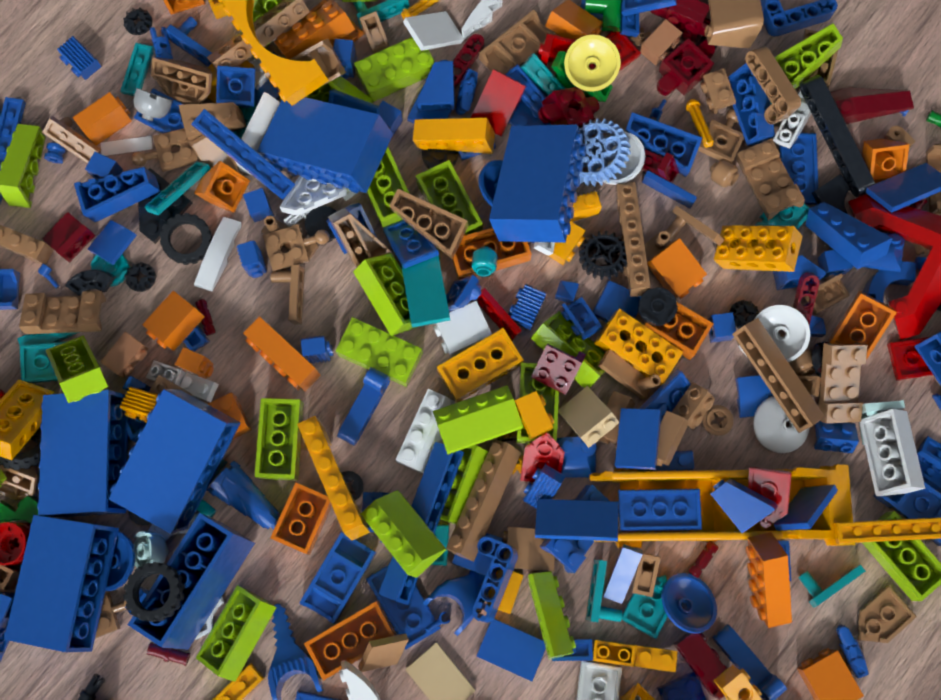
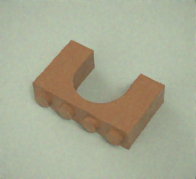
(671, 428)

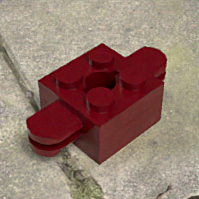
(687, 16)
(685, 67)
(568, 108)

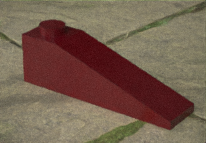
(869, 103)

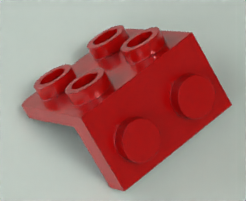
(551, 47)

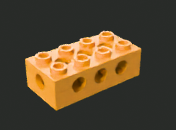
(758, 248)
(649, 342)
(479, 378)
(20, 416)

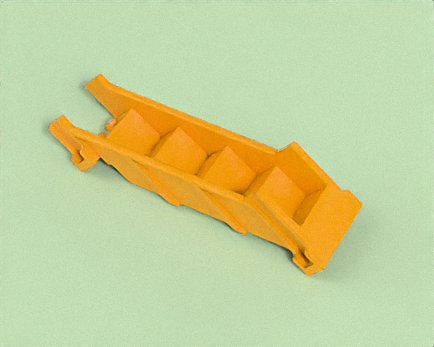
(715, 522)

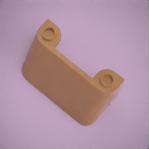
(734, 22)

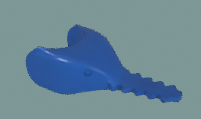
(463, 591)
(289, 657)

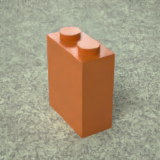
(573, 21)
(103, 118)
(677, 269)
(172, 321)
(829, 677)

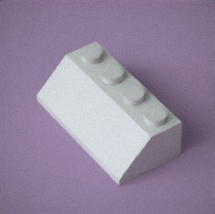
(259, 123)
(423, 433)
(891, 453)

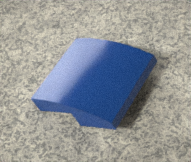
(112, 242)
(615, 297)
(751, 394)
(930, 462)

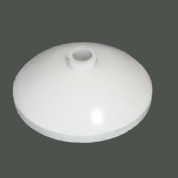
(635, 162)
(795, 327)
(771, 428)

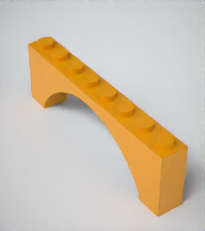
(292, 77)

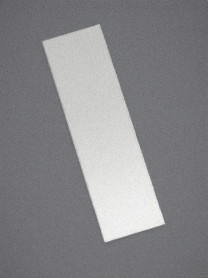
(126, 145)

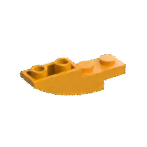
(635, 655)

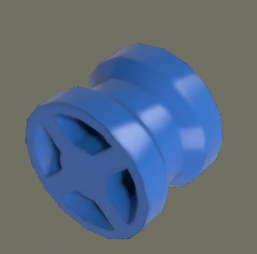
(54, 153)

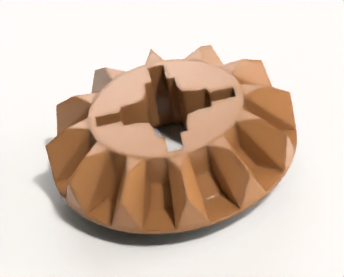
(720, 412)

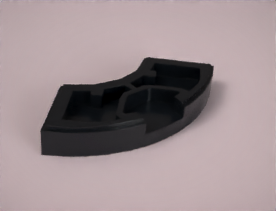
(90, 280)

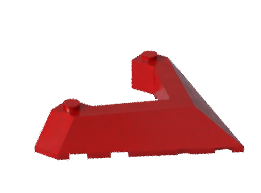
(918, 228)

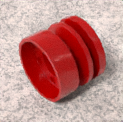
(13, 542)

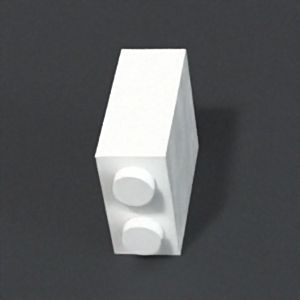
(463, 330)

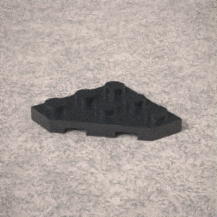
(150, 223)

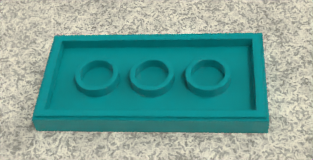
(426, 293)

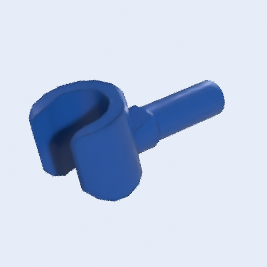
(657, 112)
(45, 271)
(438, 622)

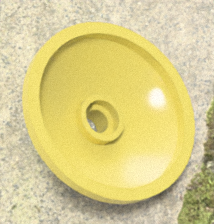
(591, 50)

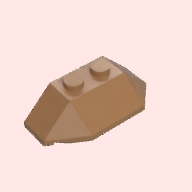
(182, 79)
(18, 482)

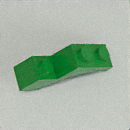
(26, 509)

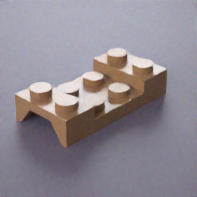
(515, 44)
(325, 57)
(769, 178)
(61, 314)
(841, 382)

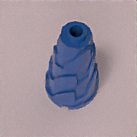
(242, 494)

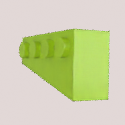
(809, 54)
(21, 165)

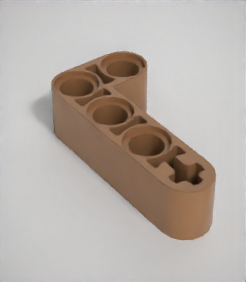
(774, 83)

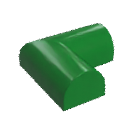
(611, 12)

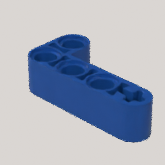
(820, 11)
(364, 406)
(491, 581)
(743, 657)

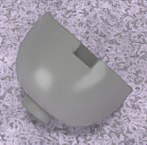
(151, 105)

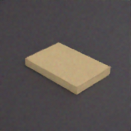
(439, 676)

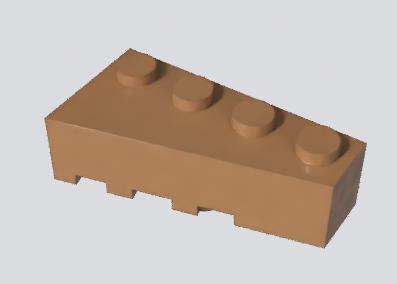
(432, 222)

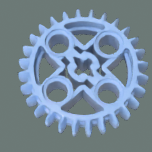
(597, 153)

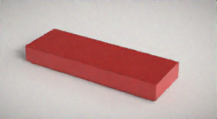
(498, 314)

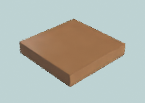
(383, 652)

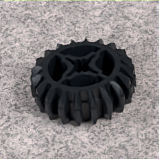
(592, 264)

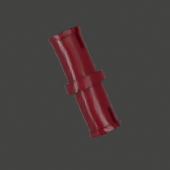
(168, 654)

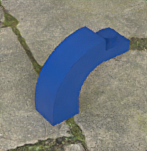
(880, 280)

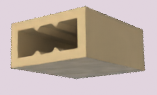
(588, 416)

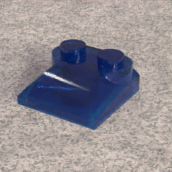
(683, 688)

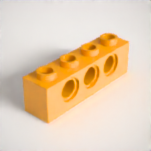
(733, 680)

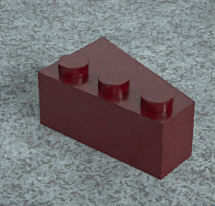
(702, 661)

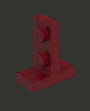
(661, 166)

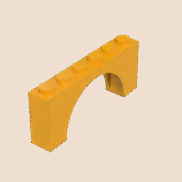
(338, 493)

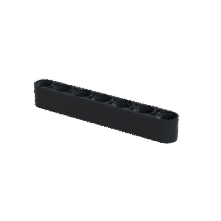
(836, 135)

